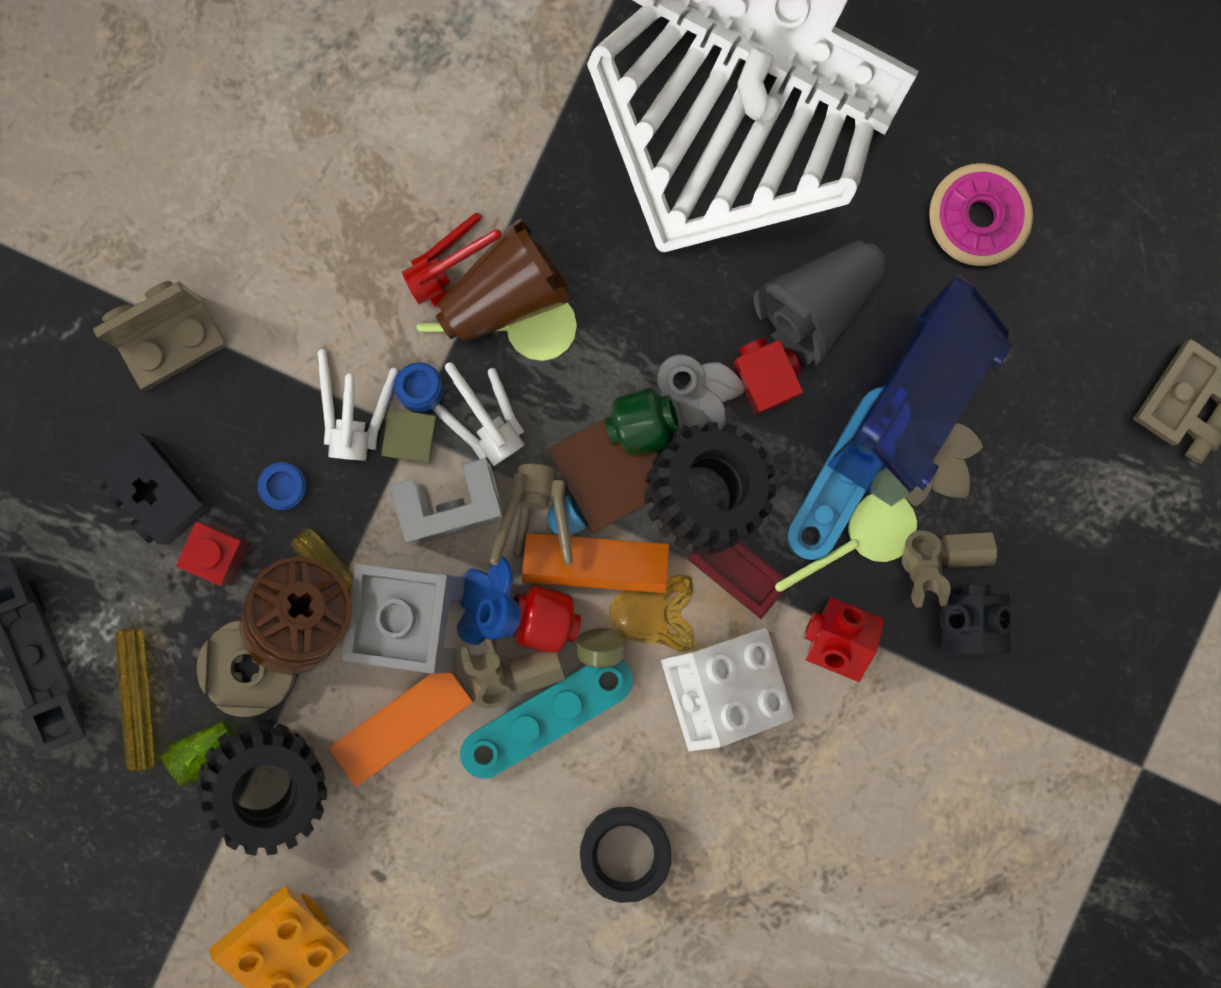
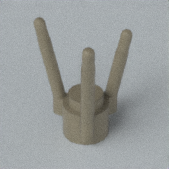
(533, 489)

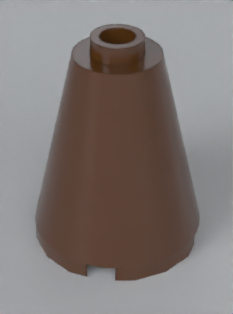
(503, 287)

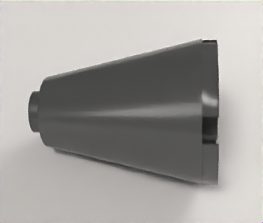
(820, 299)

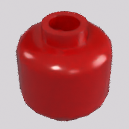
(546, 619)

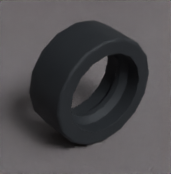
(627, 891)

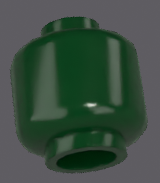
(642, 421)

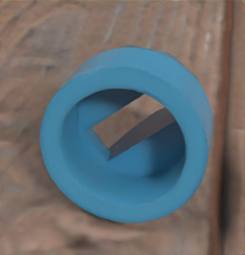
(575, 518)

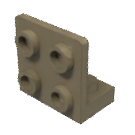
(162, 333)

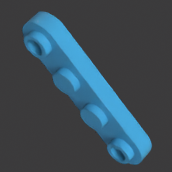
(830, 498)

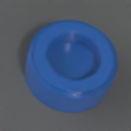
(419, 387)
(282, 486)

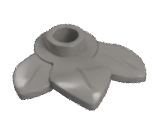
(704, 394)

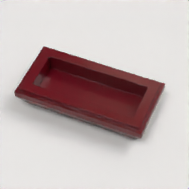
(742, 576)

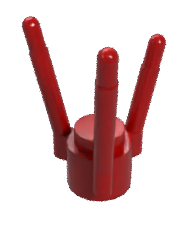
(429, 274)

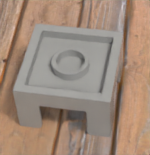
(453, 516)
(401, 619)

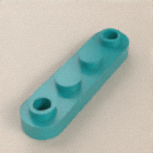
(544, 718)

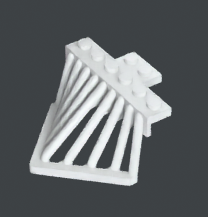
(807, 55)

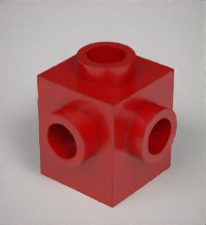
(843, 639)

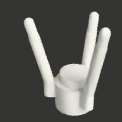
(347, 437)
(497, 438)

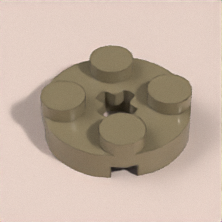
(226, 687)

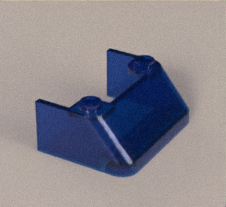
(925, 395)

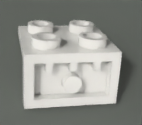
(727, 690)

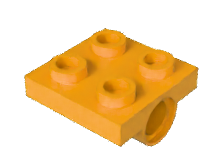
(280, 944)

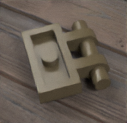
(1179, 398)

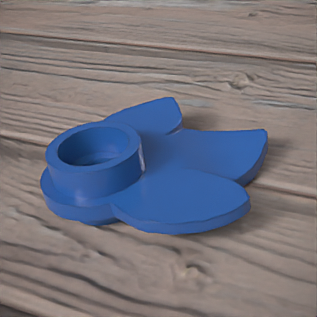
(488, 604)

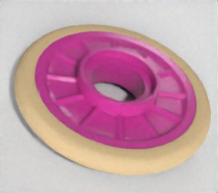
(1010, 208)

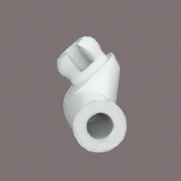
(752, 89)

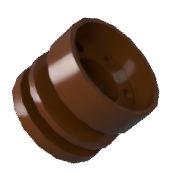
(300, 643)

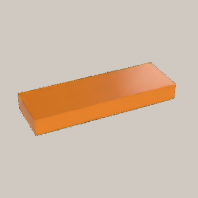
(596, 563)
(400, 725)

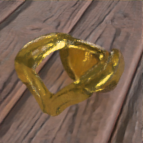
(645, 615)

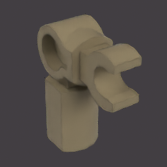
(927, 553)
(495, 682)

